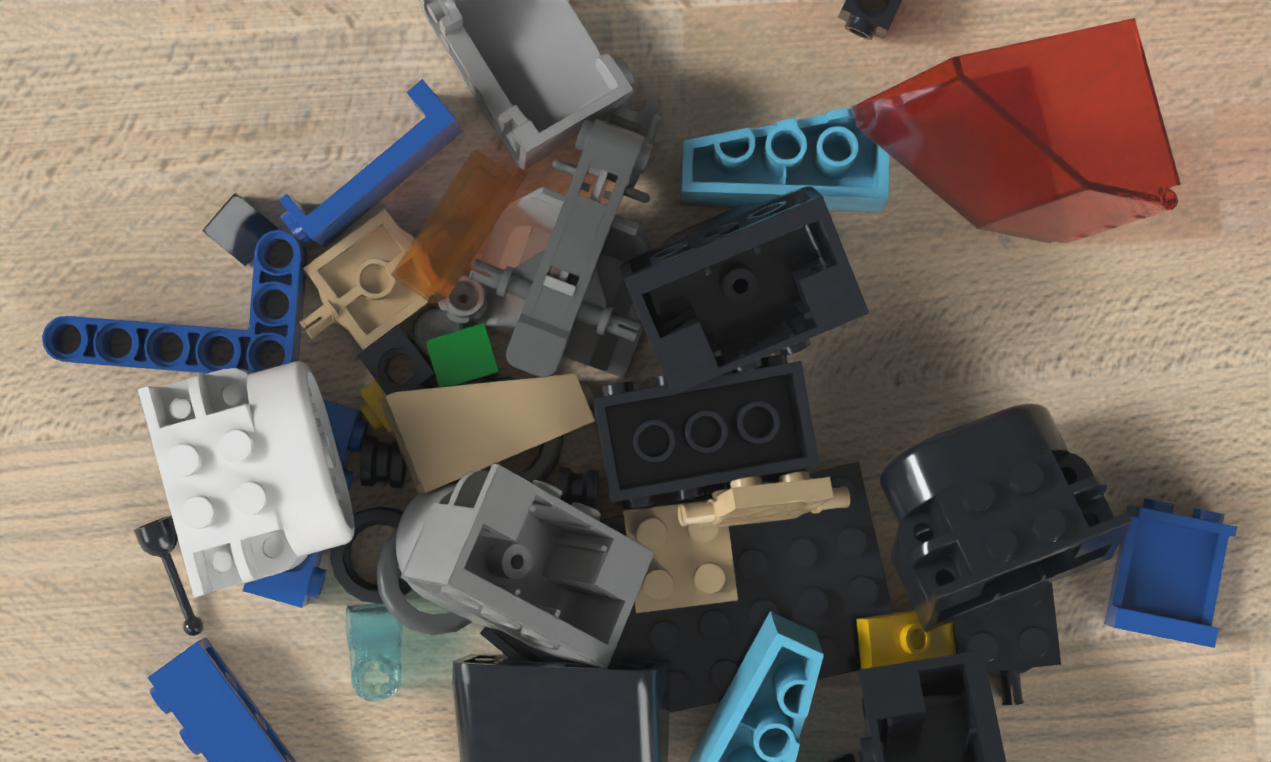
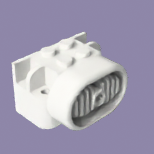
(248, 472)

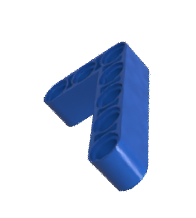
(198, 340)

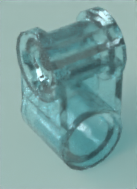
(372, 639)

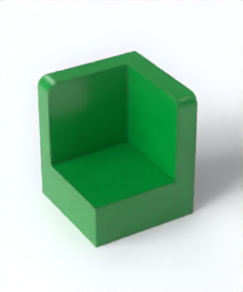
(462, 356)

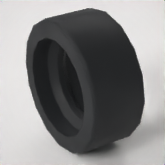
(341, 559)

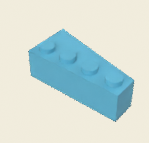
(784, 157)
(766, 699)

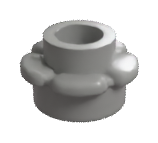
(473, 308)

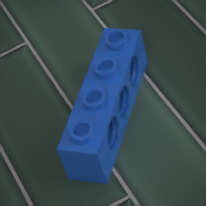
(307, 579)

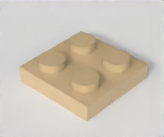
(687, 564)

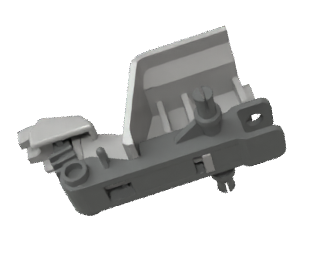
(559, 256)

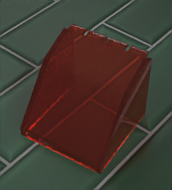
(1035, 134)

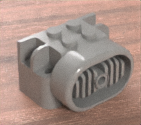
(523, 563)

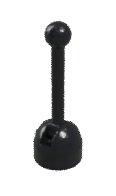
(159, 540)

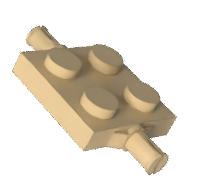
(358, 283)
(757, 502)

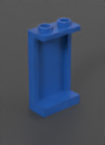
(379, 176)

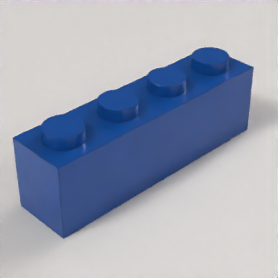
(214, 709)

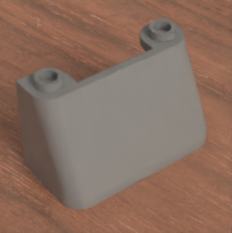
(529, 69)

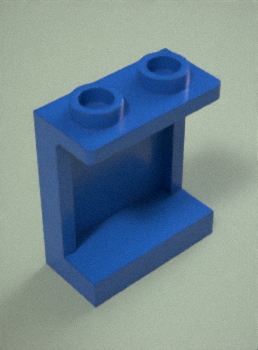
(1169, 573)

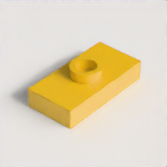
(901, 639)

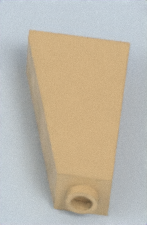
(480, 424)

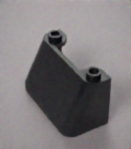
(560, 711)

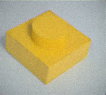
(372, 408)

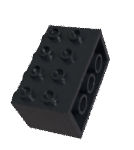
(705, 434)

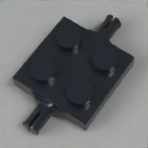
(1013, 638)

